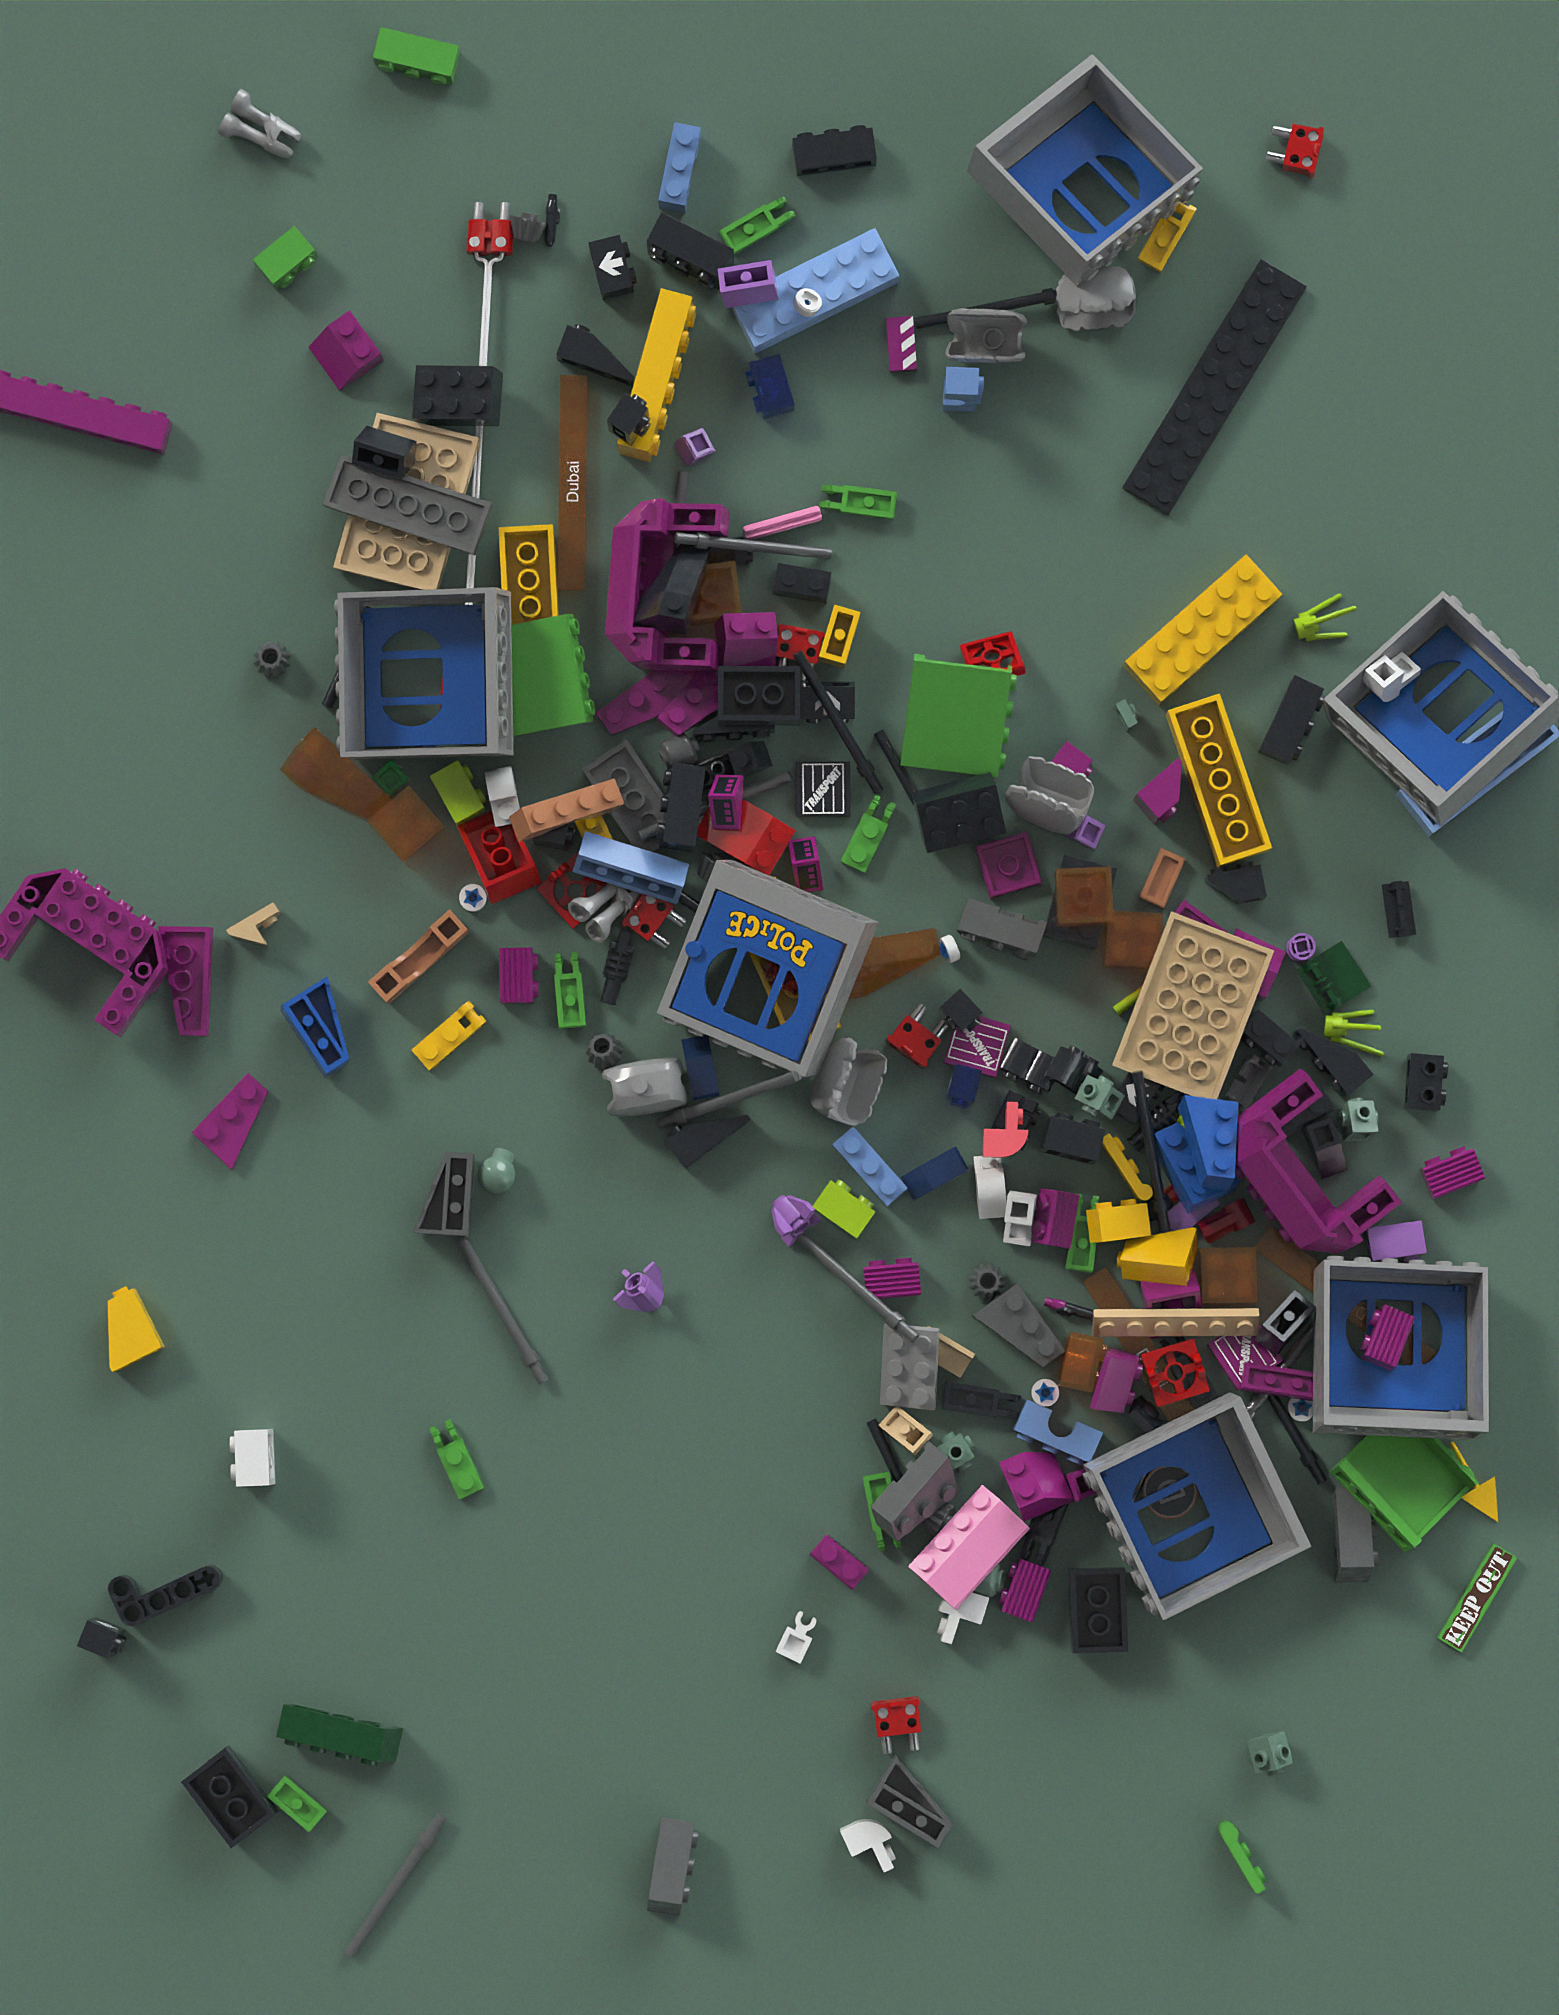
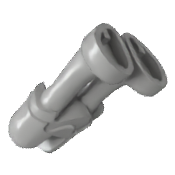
(273, 126)
(599, 927)

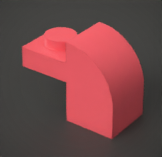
(1007, 1141)

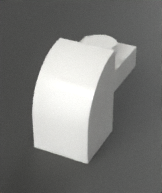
(1389, 676)
(502, 794)
(990, 1187)
(1019, 1217)
(971, 1609)
(869, 1834)

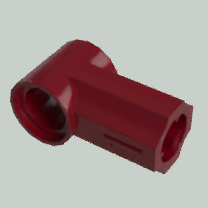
(1229, 1219)

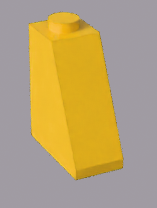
(1160, 1257)
(130, 1330)

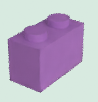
(748, 284)
(1396, 1241)

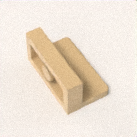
(953, 1356)

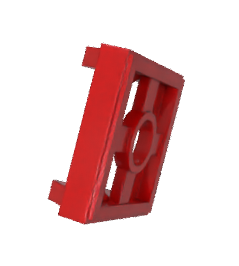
(988, 644)
(547, 889)
(1189, 1349)

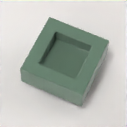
(1126, 714)

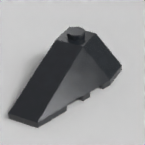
(674, 592)

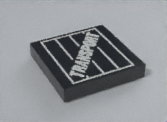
(823, 789)

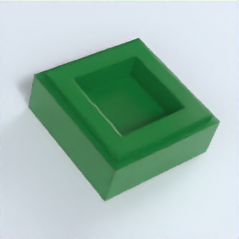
(390, 778)

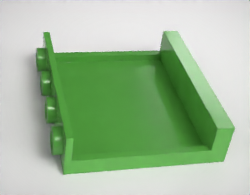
(549, 675)
(957, 717)
(1404, 1483)

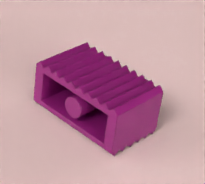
(517, 974)
(1451, 1173)
(1055, 1218)
(893, 1280)
(1387, 1337)
(839, 1561)
(1025, 1589)

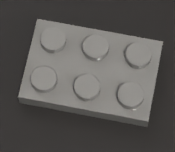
(909, 1368)

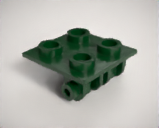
(1333, 977)

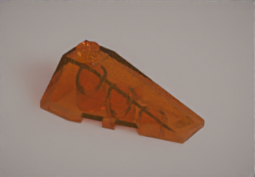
(321, 771)
(893, 957)

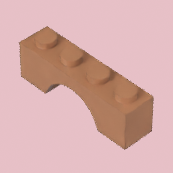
(566, 808)
(419, 958)

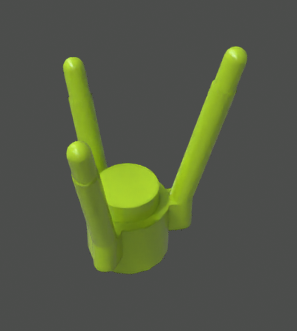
(1307, 625)
(1338, 1024)

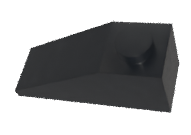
(586, 352)
(699, 1138)

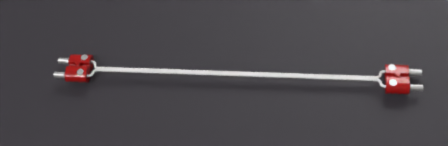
(483, 239)

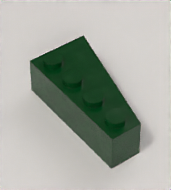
(338, 1734)

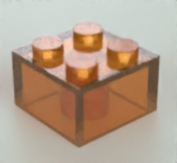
(717, 594)
(405, 824)
(1083, 896)
(1132, 940)
(1227, 1275)
(1081, 1362)

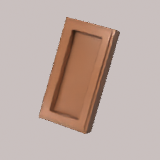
(1162, 878)

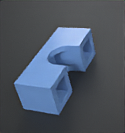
(679, 167)
(962, 389)
(869, 1166)
(1079, 1443)

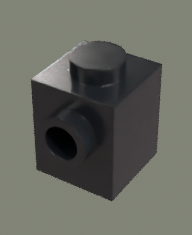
(961, 1012)

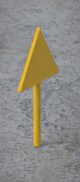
(1482, 1496)

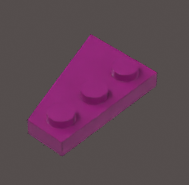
(231, 1120)

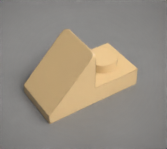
(248, 928)
(905, 1430)

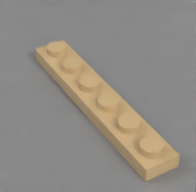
(1175, 1322)

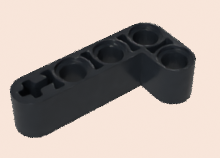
(168, 1591)

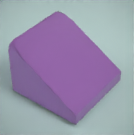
(694, 446)
(1087, 833)

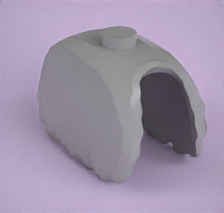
(1097, 303)
(985, 336)
(1050, 796)
(848, 1082)
(646, 1087)

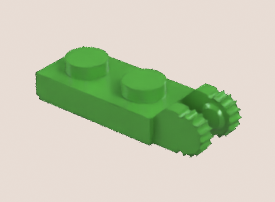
(755, 226)
(861, 501)
(867, 837)
(569, 994)
(1082, 1252)
(457, 1462)
(874, 1487)
(1241, 1854)

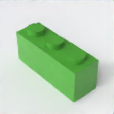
(416, 56)

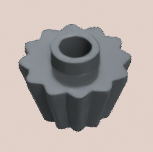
(527, 227)
(267, 650)
(707, 864)
(606, 1059)
(997, 1281)
(939, 1519)

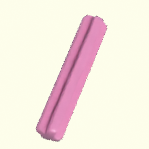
(782, 523)

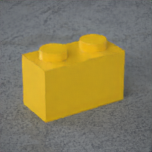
(839, 636)
(1118, 1222)

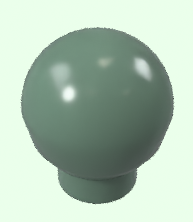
(497, 1172)

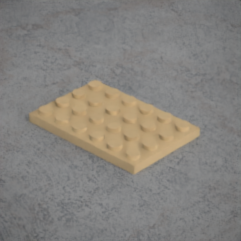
(394, 556)
(1193, 1007)

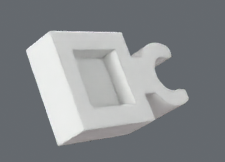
(794, 1641)

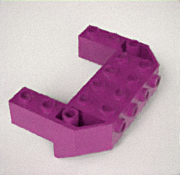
(638, 553)
(98, 925)
(1286, 1185)

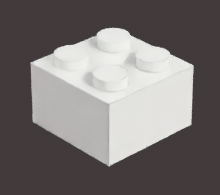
(253, 1457)

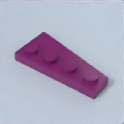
(643, 700)
(692, 704)
(189, 969)

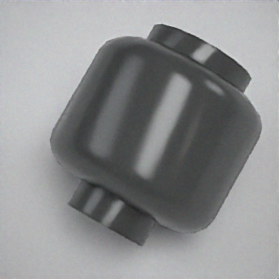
(679, 750)

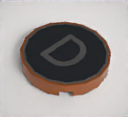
(1175, 1504)

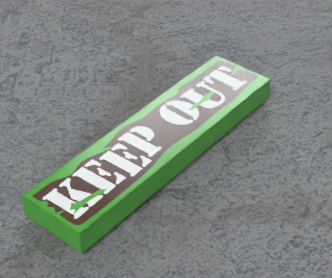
(1476, 1597)

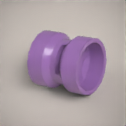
(1298, 951)

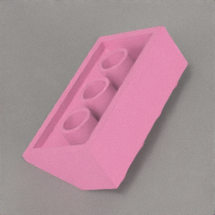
(968, 1547)

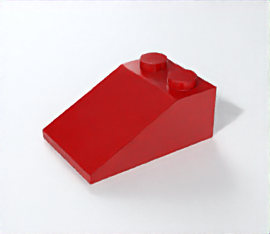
(756, 844)
(498, 857)

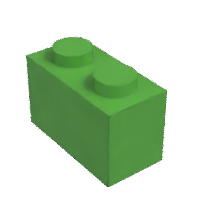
(285, 258)

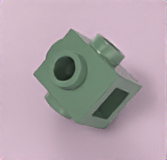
(1099, 1097)
(1358, 1120)
(966, 1446)
(1270, 1753)

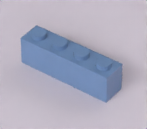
(630, 867)

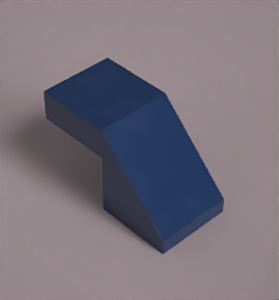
(700, 1067)
(934, 1173)

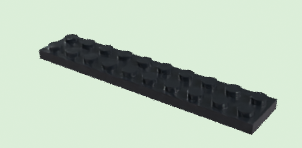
(1214, 387)

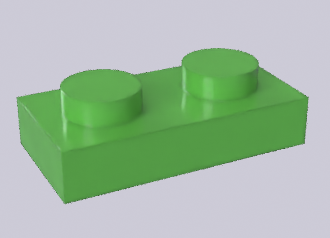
(297, 1803)

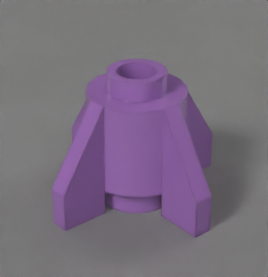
(792, 1217)
(642, 1290)

